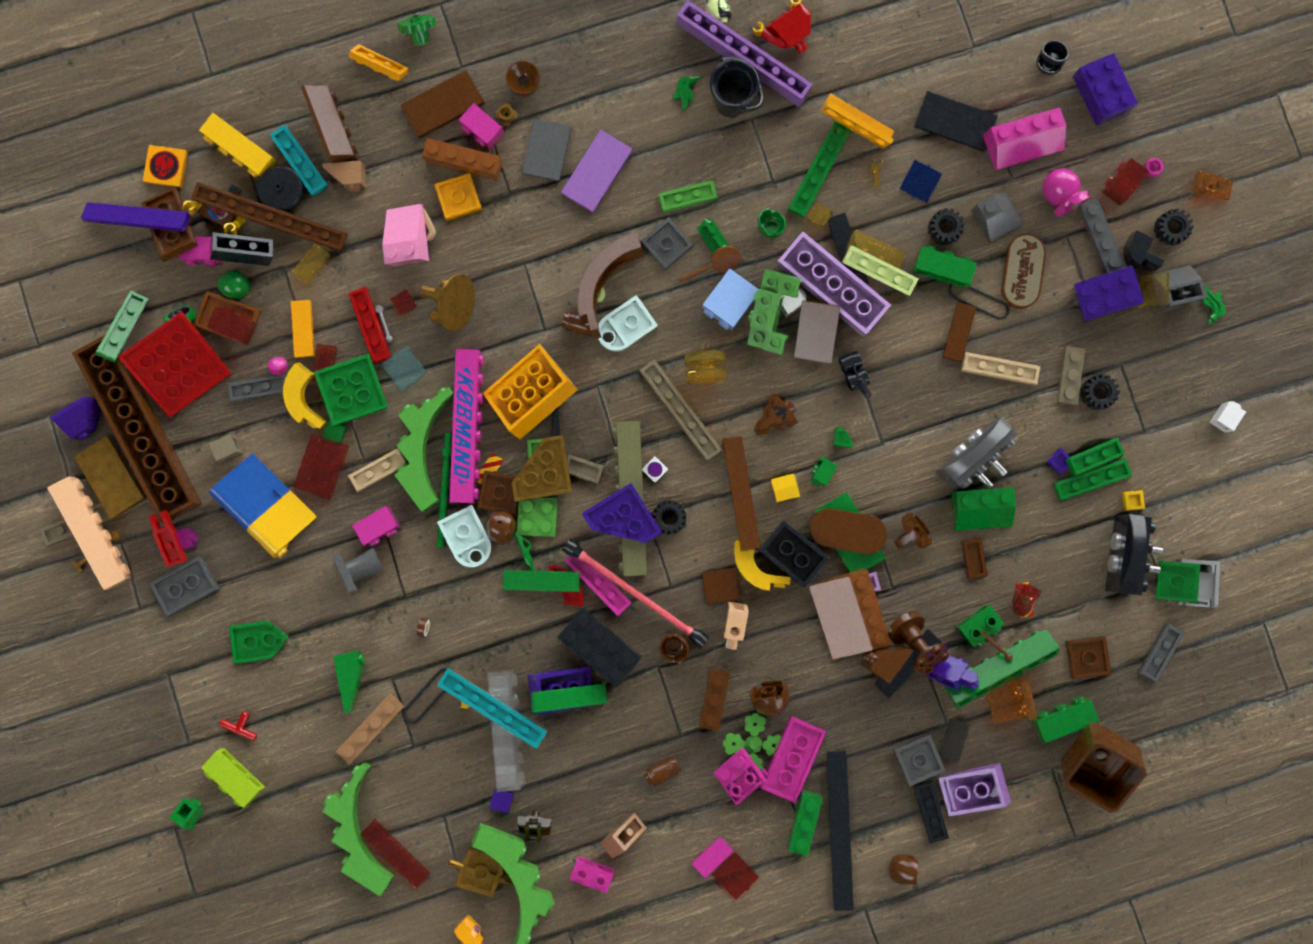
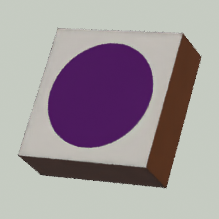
(654, 469)

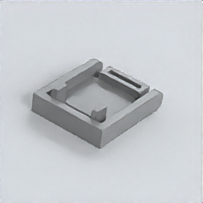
(1208, 584)

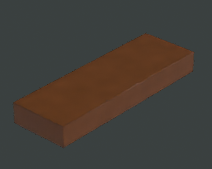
(959, 332)

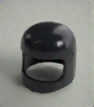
(1053, 53)

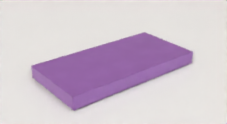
(596, 171)

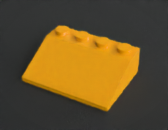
(529, 392)

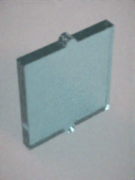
(404, 368)

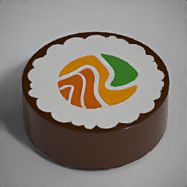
(423, 627)

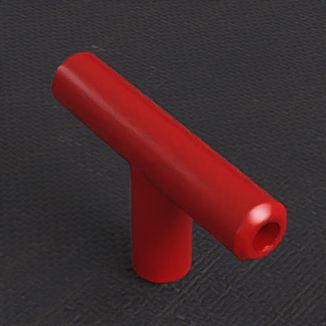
(239, 727)

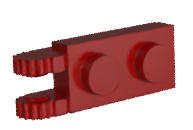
(167, 540)

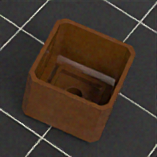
(1106, 780)

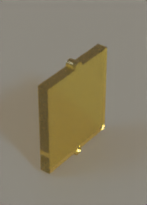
(1154, 289)

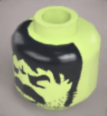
(719, 10)

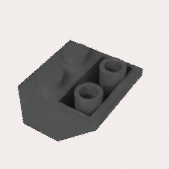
(1185, 287)

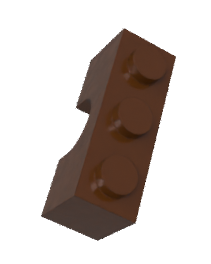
(714, 699)

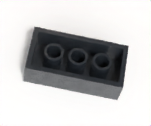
(599, 647)

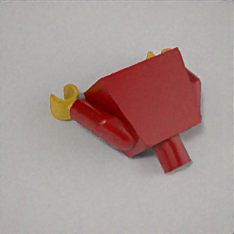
(788, 28)

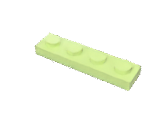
(880, 270)

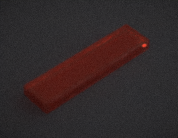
(395, 853)

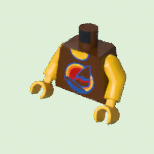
(227, 221)

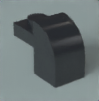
(1137, 254)

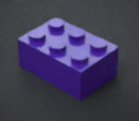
(1105, 89)
(1108, 294)

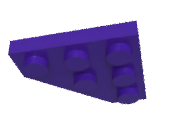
(623, 516)

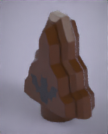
(776, 416)

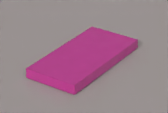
(793, 759)

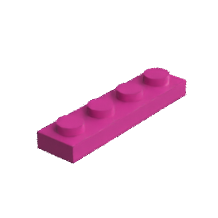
(600, 585)

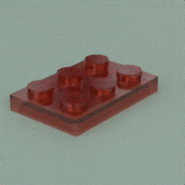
(321, 466)

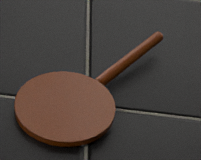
(722, 260)

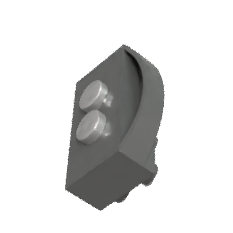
(981, 448)

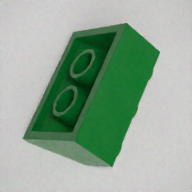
(983, 508)

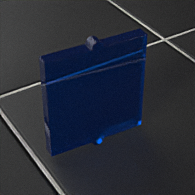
(920, 181)

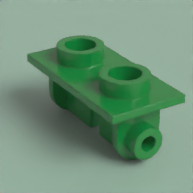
(712, 235)

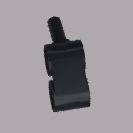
(854, 375)

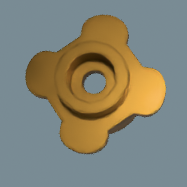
(506, 108)

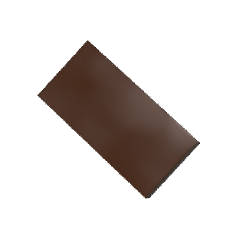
(974, 558)

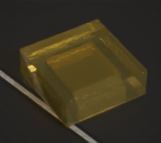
(819, 215)

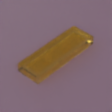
(876, 248)

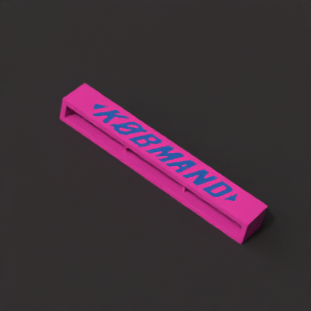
(465, 426)

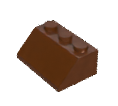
(886, 661)

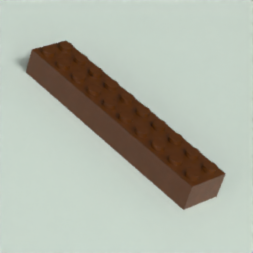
(138, 432)

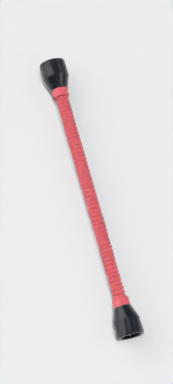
(696, 636)

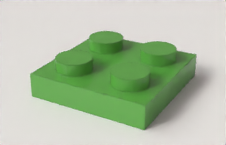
(537, 517)

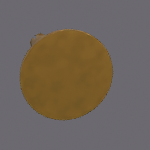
(454, 301)

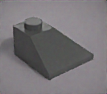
(997, 216)

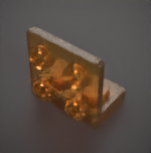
(1012, 701)

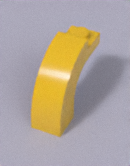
(294, 396)
(751, 573)

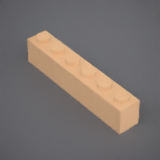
(89, 532)

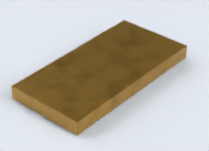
(109, 477)

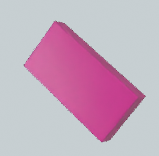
(712, 857)

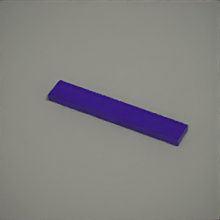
(135, 216)

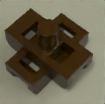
(534, 826)

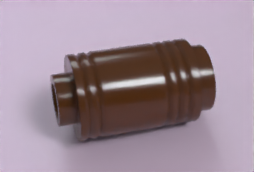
(572, 322)
(662, 771)

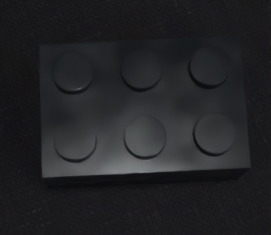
(793, 554)

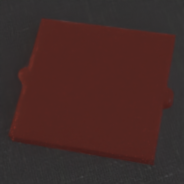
(735, 875)

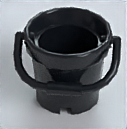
(735, 86)

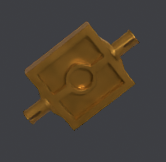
(479, 872)

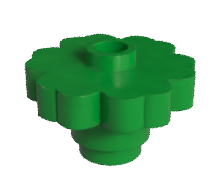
(417, 27)

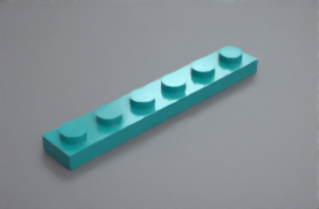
(492, 708)

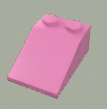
(405, 236)

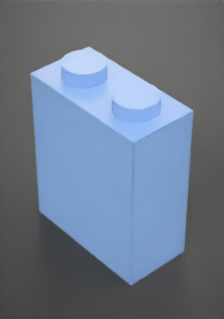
(729, 300)

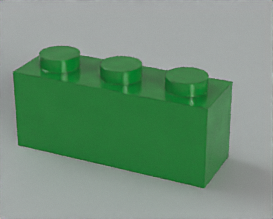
(944, 266)
(1065, 719)
(804, 822)

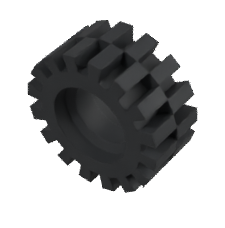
(948, 215)
(1181, 219)
(1110, 387)
(680, 513)

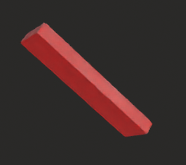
(370, 325)

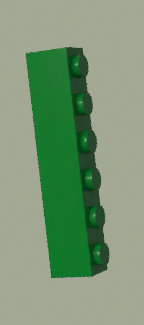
(998, 671)

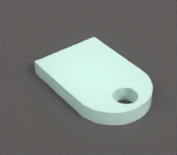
(627, 324)
(464, 535)

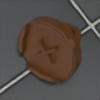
(914, 530)

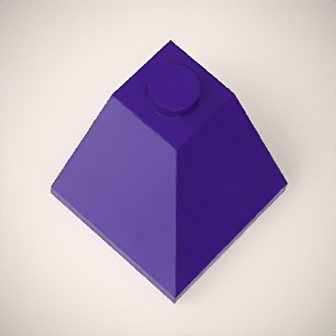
(78, 418)

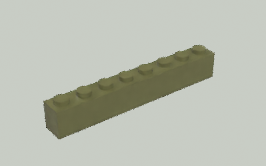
(629, 472)

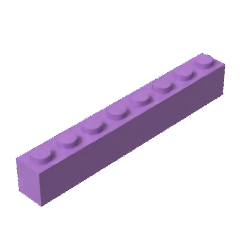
(730, 43)

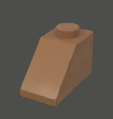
(348, 174)
(623, 836)

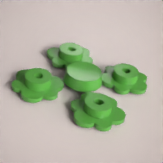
(753, 743)

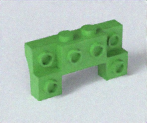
(767, 309)

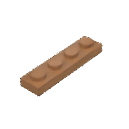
(370, 728)

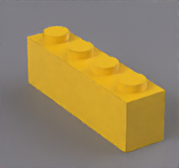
(237, 145)

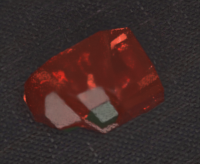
(1024, 599)

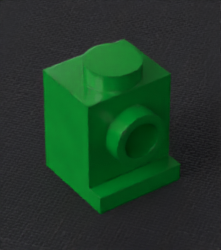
(822, 472)
(187, 813)

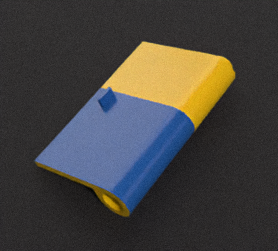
(262, 505)

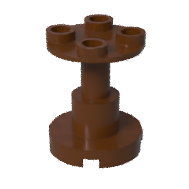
(908, 629)

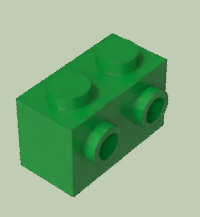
(984, 620)

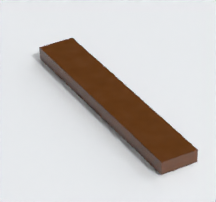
(741, 494)

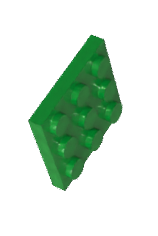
(351, 390)

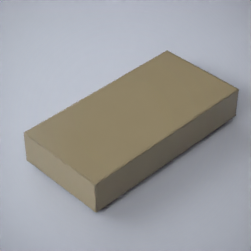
(584, 469)

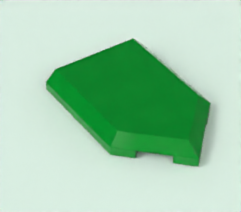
(255, 641)

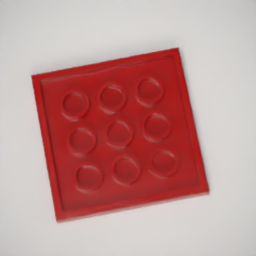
(175, 364)

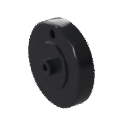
(280, 188)

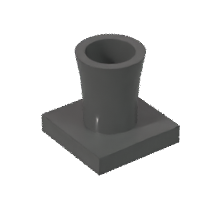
(358, 568)

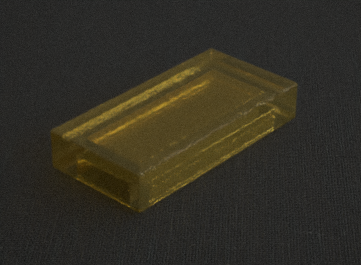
(311, 263)

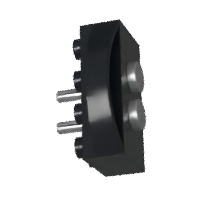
(1129, 554)

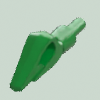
(525, 551)

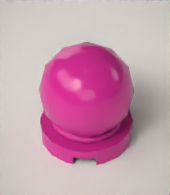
(1063, 191)

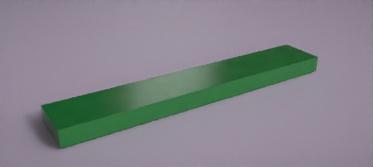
(819, 169)

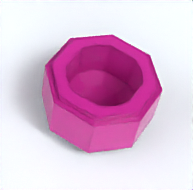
(1154, 167)
(277, 366)

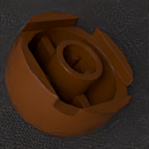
(770, 698)

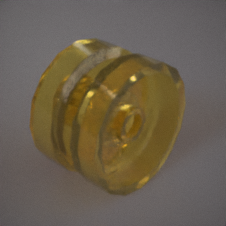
(705, 367)

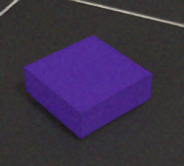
(1058, 462)
(501, 801)

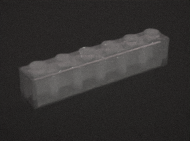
(505, 744)

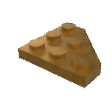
(544, 472)

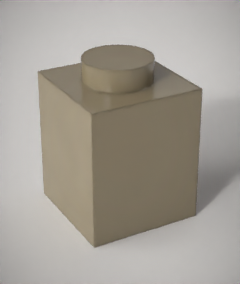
(225, 448)

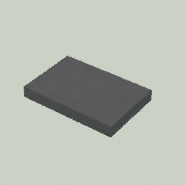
(546, 150)
(184, 586)

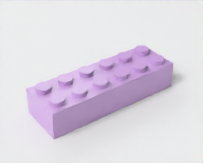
(833, 283)

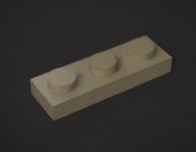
(1070, 375)

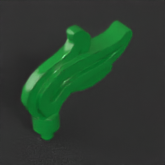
(683, 90)
(1215, 303)

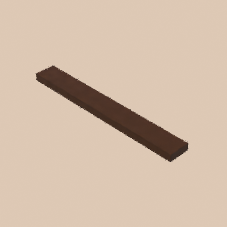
(268, 216)

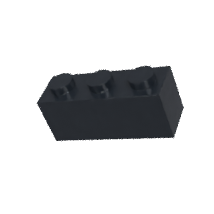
(241, 249)

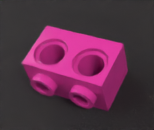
(592, 874)

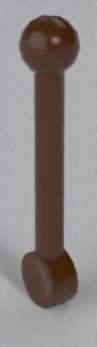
(1008, 656)

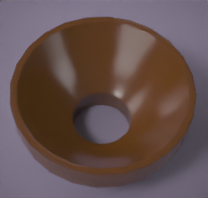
(520, 70)

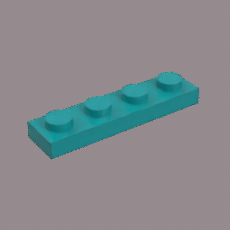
(299, 160)

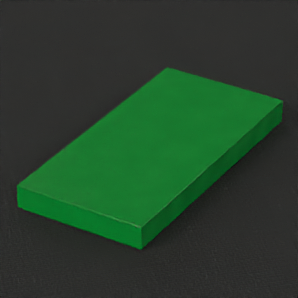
(852, 560)

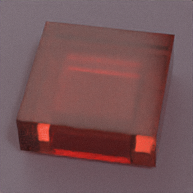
(403, 302)

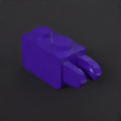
(954, 674)

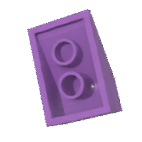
(975, 790)

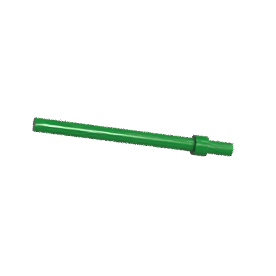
(446, 453)

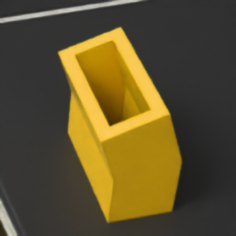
(785, 488)

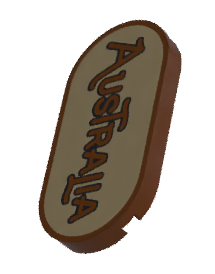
(1023, 271)

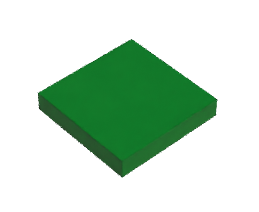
(1178, 581)

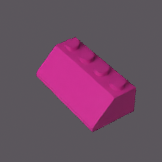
(1026, 139)

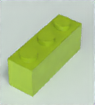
(232, 778)

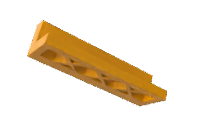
(857, 121)

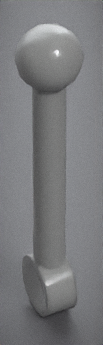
(379, 309)

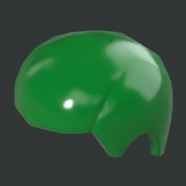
(771, 223)
(233, 284)

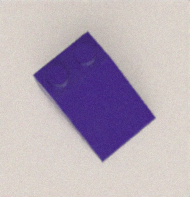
(557, 680)

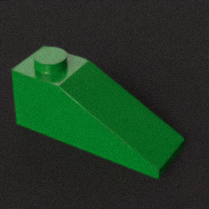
(349, 674)

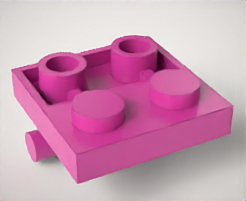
(740, 776)

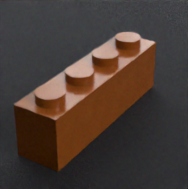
(462, 159)

